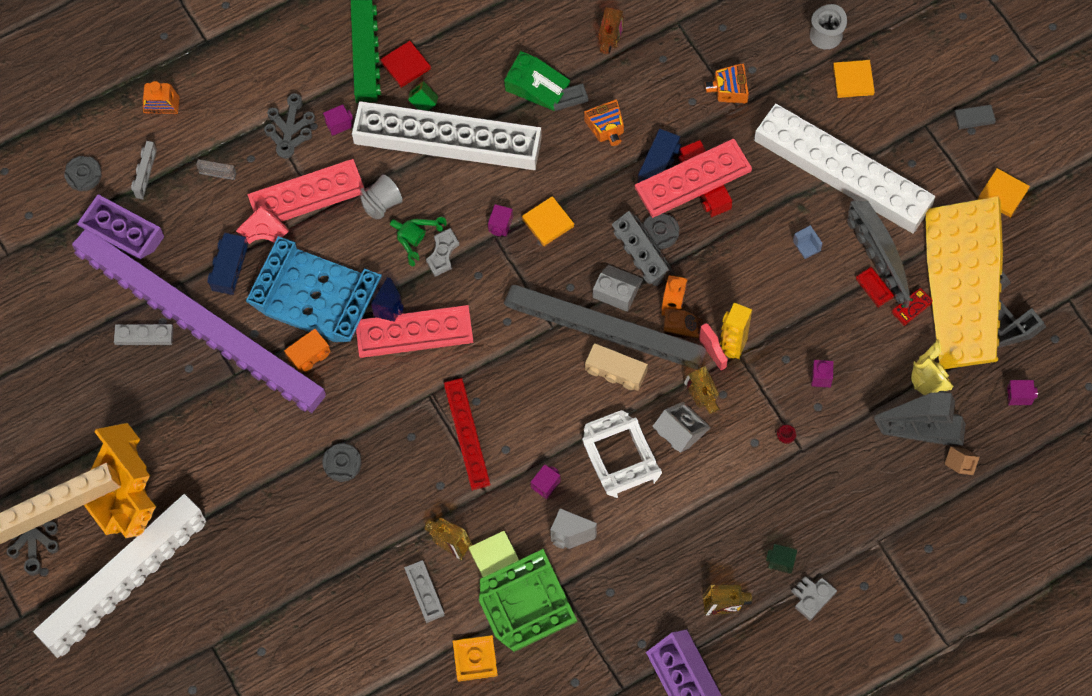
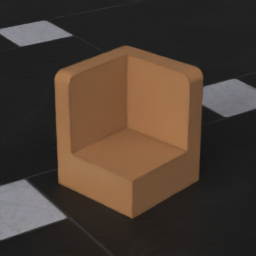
(962, 460)

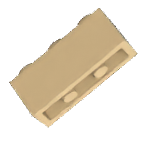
(616, 367)

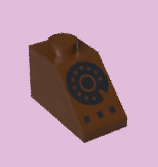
(682, 324)

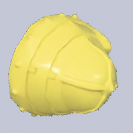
(928, 374)

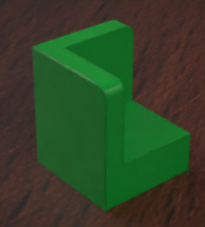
(423, 97)

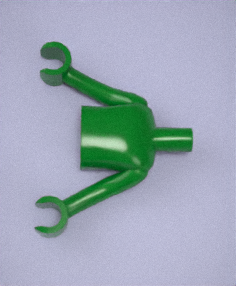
(412, 234)

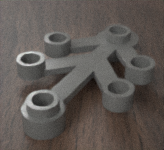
(289, 127)
(31, 537)

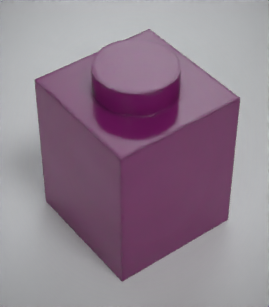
(338, 119)
(500, 220)
(822, 373)
(1021, 392)
(546, 481)

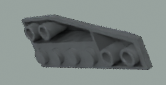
(879, 247)

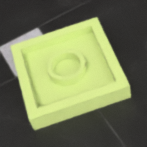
(493, 554)

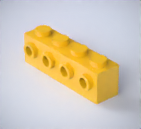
(735, 330)

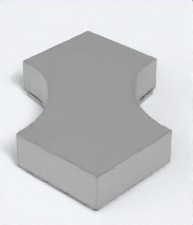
(445, 244)

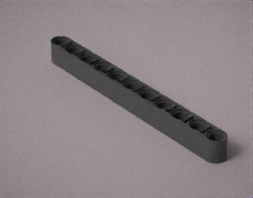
(605, 327)

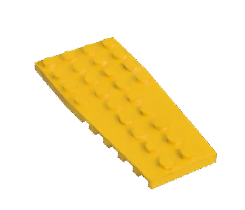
(965, 279)

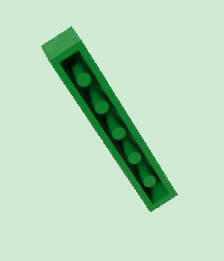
(364, 51)

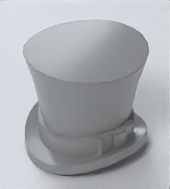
(828, 26)
(380, 197)

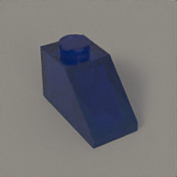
(387, 302)

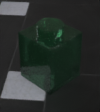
(781, 558)

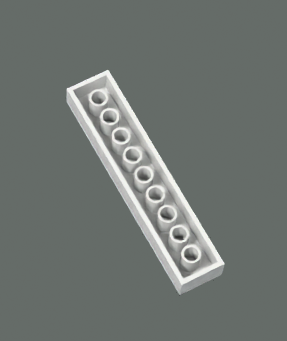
(447, 135)
(844, 168)
(120, 576)

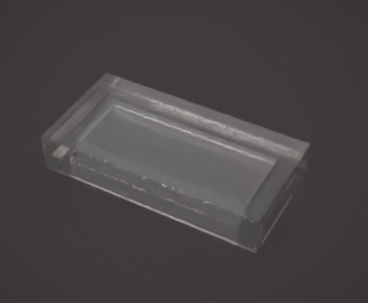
(216, 169)

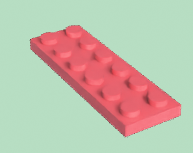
(693, 178)
(309, 191)
(414, 331)

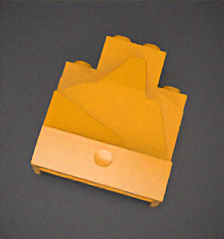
(127, 507)

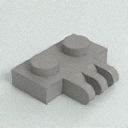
(813, 596)

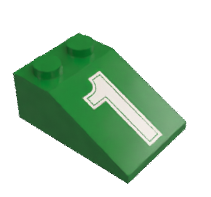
(535, 81)

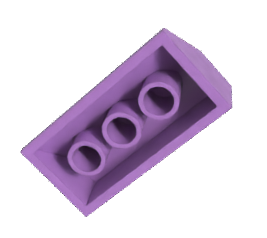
(121, 227)
(681, 667)

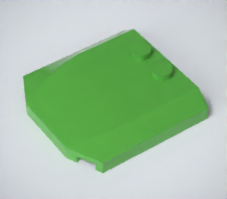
(525, 602)

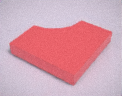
(262, 225)
(710, 342)

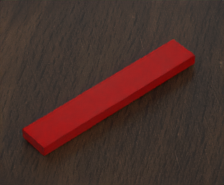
(467, 434)

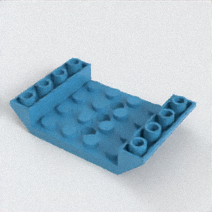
(293, 275)

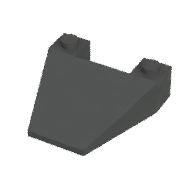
(1018, 330)
(925, 419)

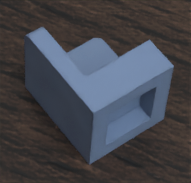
(807, 242)

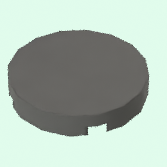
(83, 173)
(662, 229)
(342, 462)

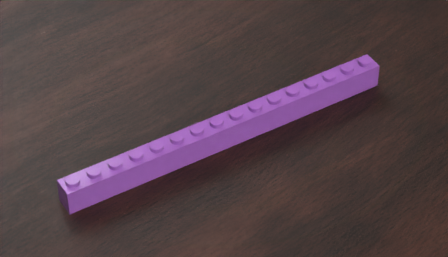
(200, 321)

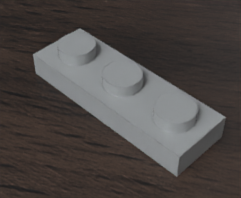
(144, 169)
(143, 334)
(424, 591)

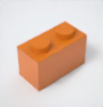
(307, 351)

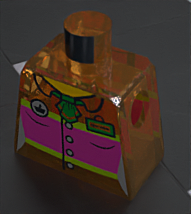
(610, 29)

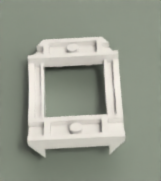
(627, 477)

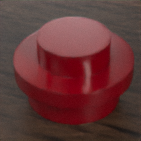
(786, 434)

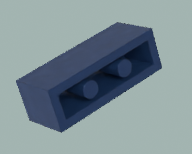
(660, 155)
(228, 263)

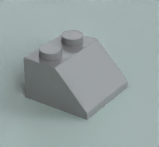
(616, 287)
(680, 426)
(572, 530)

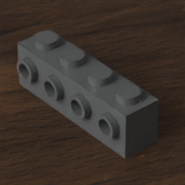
(643, 249)

